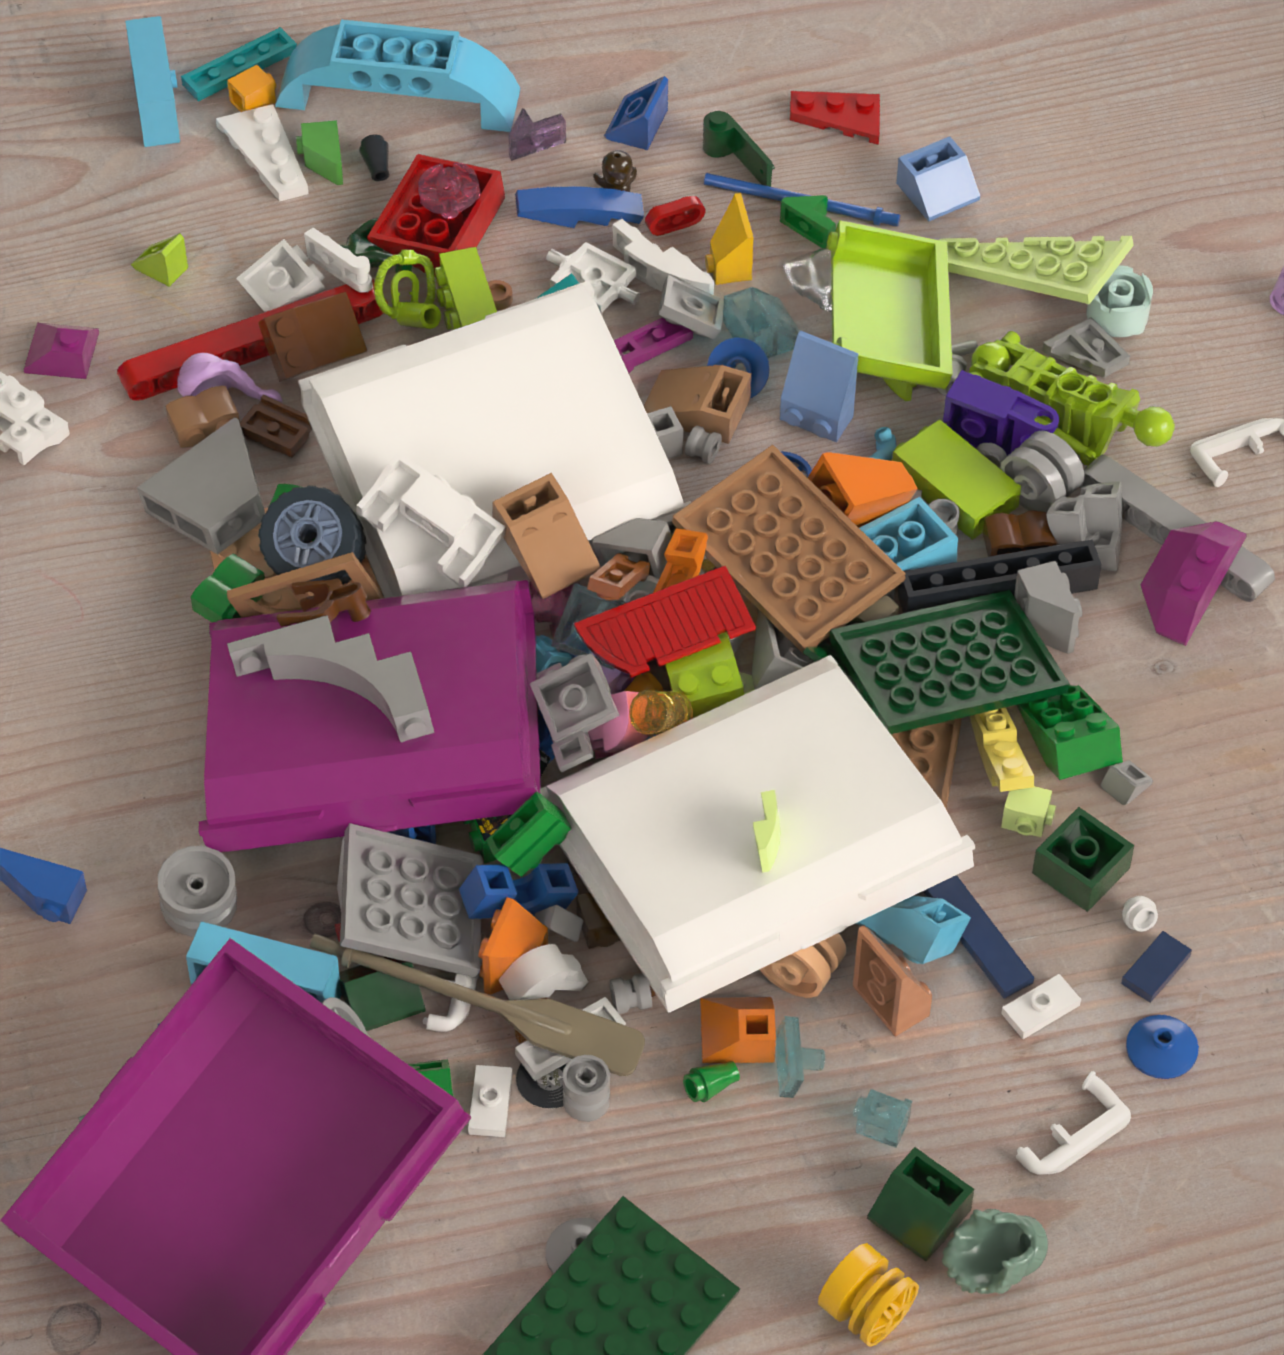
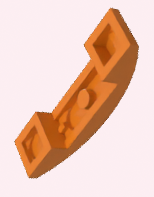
(683, 557)

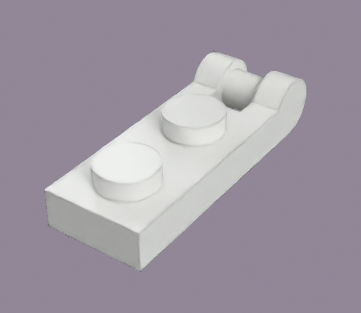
(338, 260)

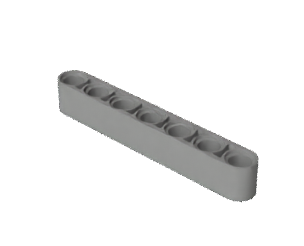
(1159, 514)

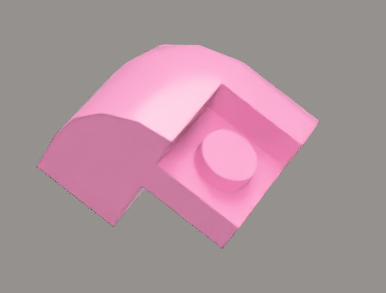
(617, 733)

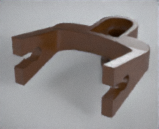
(335, 598)

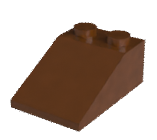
(312, 336)

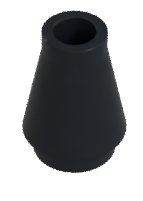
(376, 156)

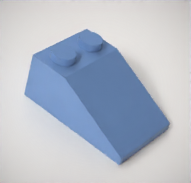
(819, 387)

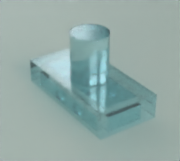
(793, 1058)

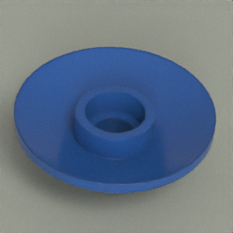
(747, 352)
(1160, 1058)

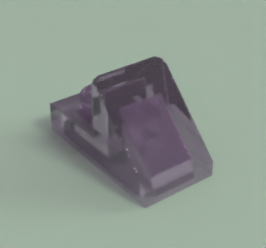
(531, 137)

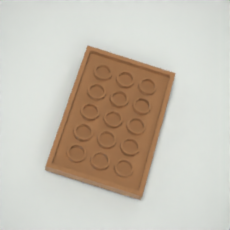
(790, 548)

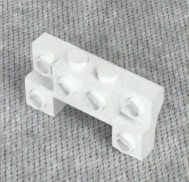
(26, 422)
(437, 510)

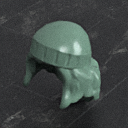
(994, 1251)

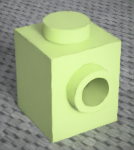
(1028, 811)

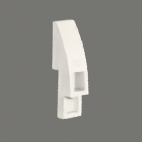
(653, 264)

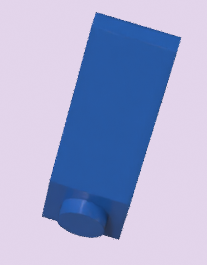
(43, 885)

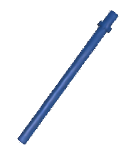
(876, 215)

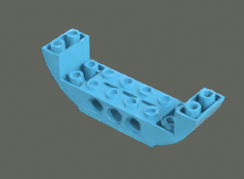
(401, 63)

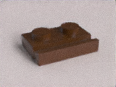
(276, 426)

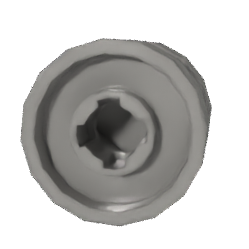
(586, 1088)

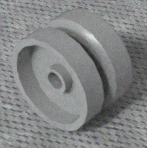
(1044, 470)
(196, 888)

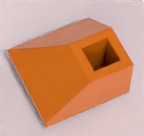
(512, 936)
(738, 1030)

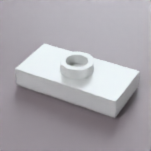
(1041, 1006)
(490, 1101)

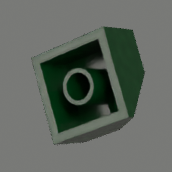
(1083, 859)

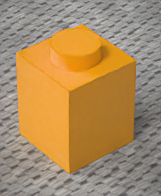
(252, 89)

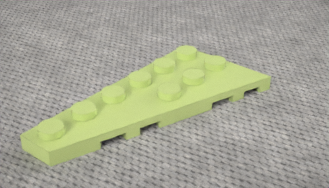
(1041, 263)

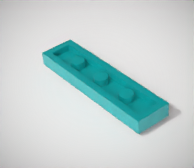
(262, 52)

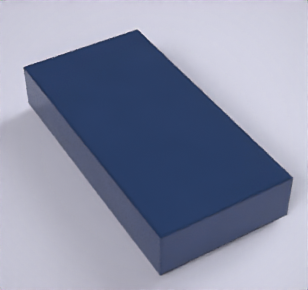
(1156, 966)

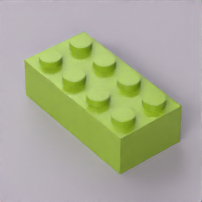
(463, 288)

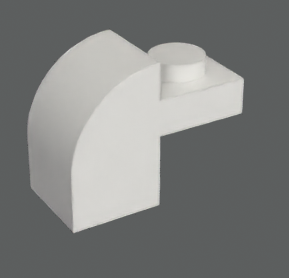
(541, 973)

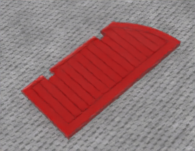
(668, 623)

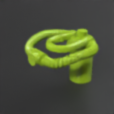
(408, 313)

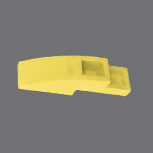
(1000, 750)

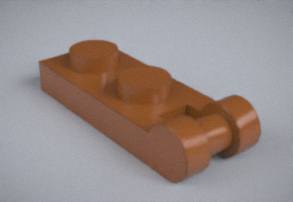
(618, 577)

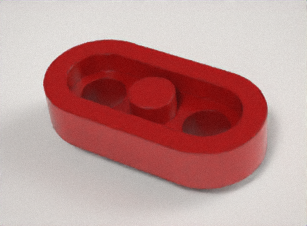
(675, 215)

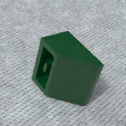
(921, 1204)

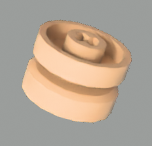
(809, 969)

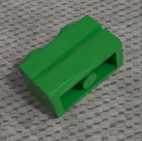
(529, 834)

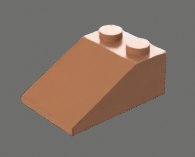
(888, 984)

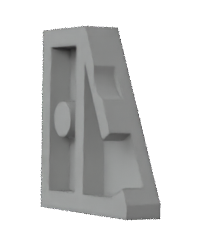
(1088, 348)

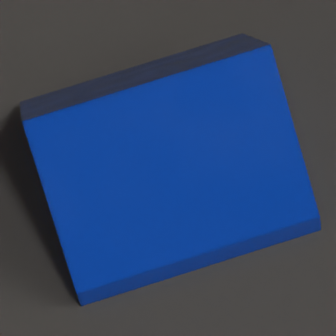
(640, 115)

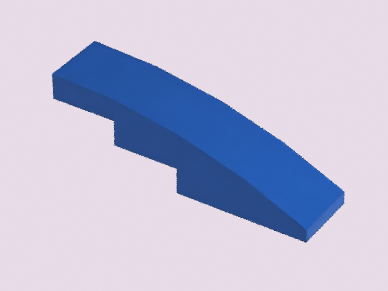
(570, 204)

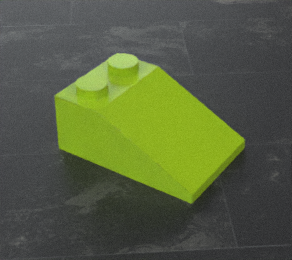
(707, 677)

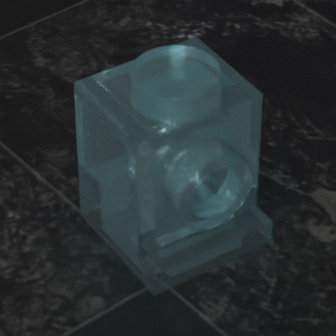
(882, 1117)

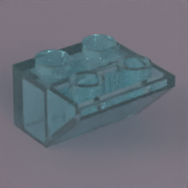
(761, 319)

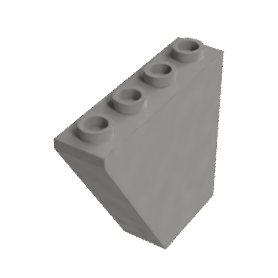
(208, 490)

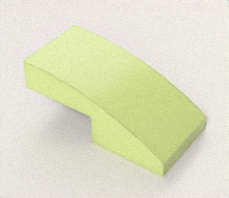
(768, 831)

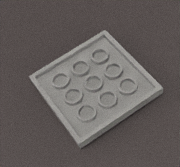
(407, 901)

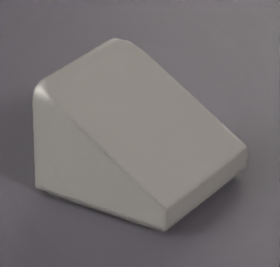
(1125, 782)
(561, 921)

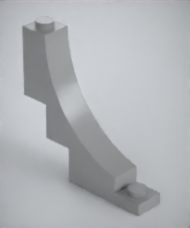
(311, 653)

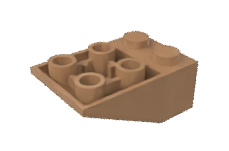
(703, 397)
(545, 535)

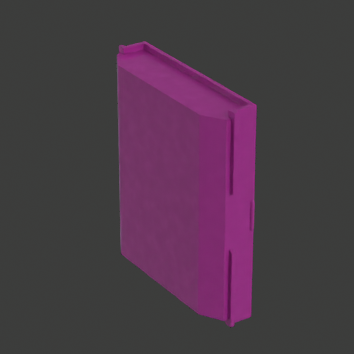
(313, 756)
(236, 1165)

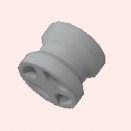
(703, 444)

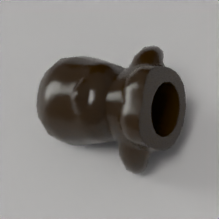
(617, 171)

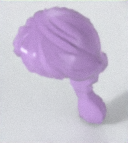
(207, 371)

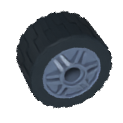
(308, 515)

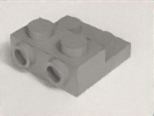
(574, 697)

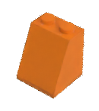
(862, 485)

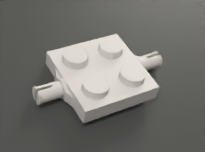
(605, 272)

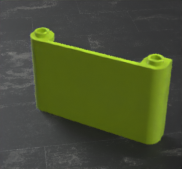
(892, 303)

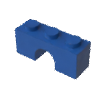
(542, 888)

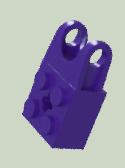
(993, 413)

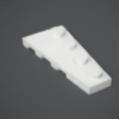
(267, 149)

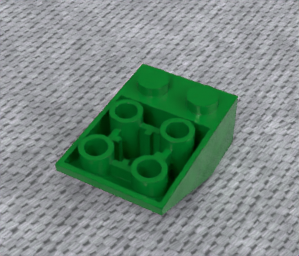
(1072, 733)

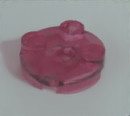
(452, 201)

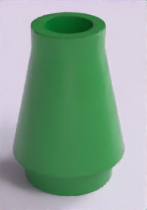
(707, 1081)

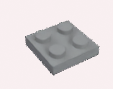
(691, 308)

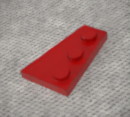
(842, 111)

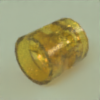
(659, 711)

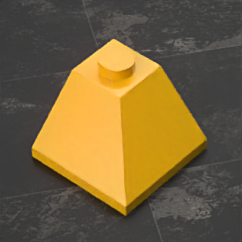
(731, 246)

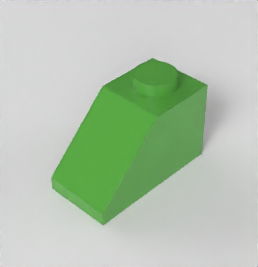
(321, 149)

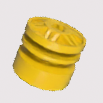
(868, 1294)

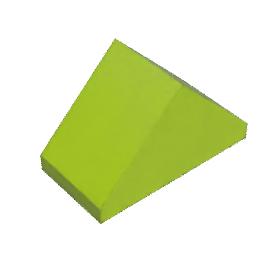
(164, 260)

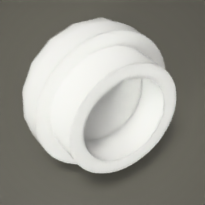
(1139, 913)

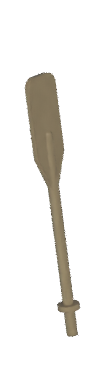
(540, 1021)

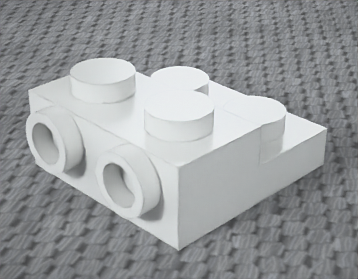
(281, 277)

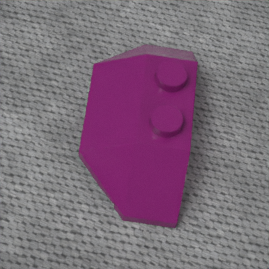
(1188, 576)

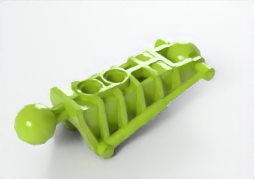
(1085, 407)

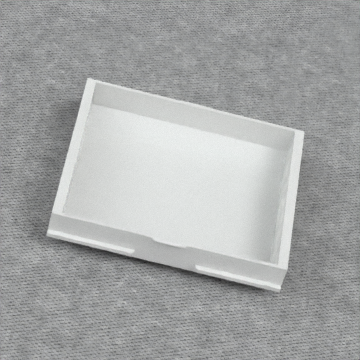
(490, 414)
(674, 847)

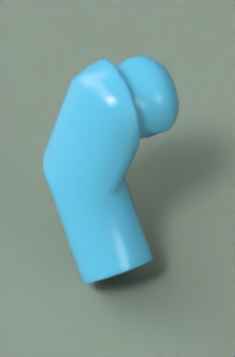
(885, 444)

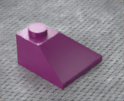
(61, 350)

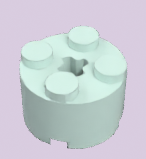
(1122, 303)

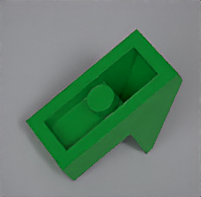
(808, 217)

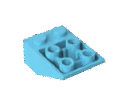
(920, 927)

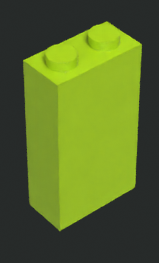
(956, 471)

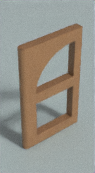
(246, 607)

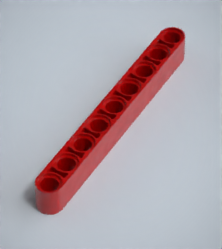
(236, 342)

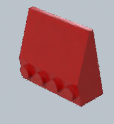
(410, 226)

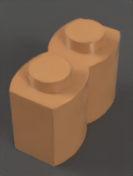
(200, 415)

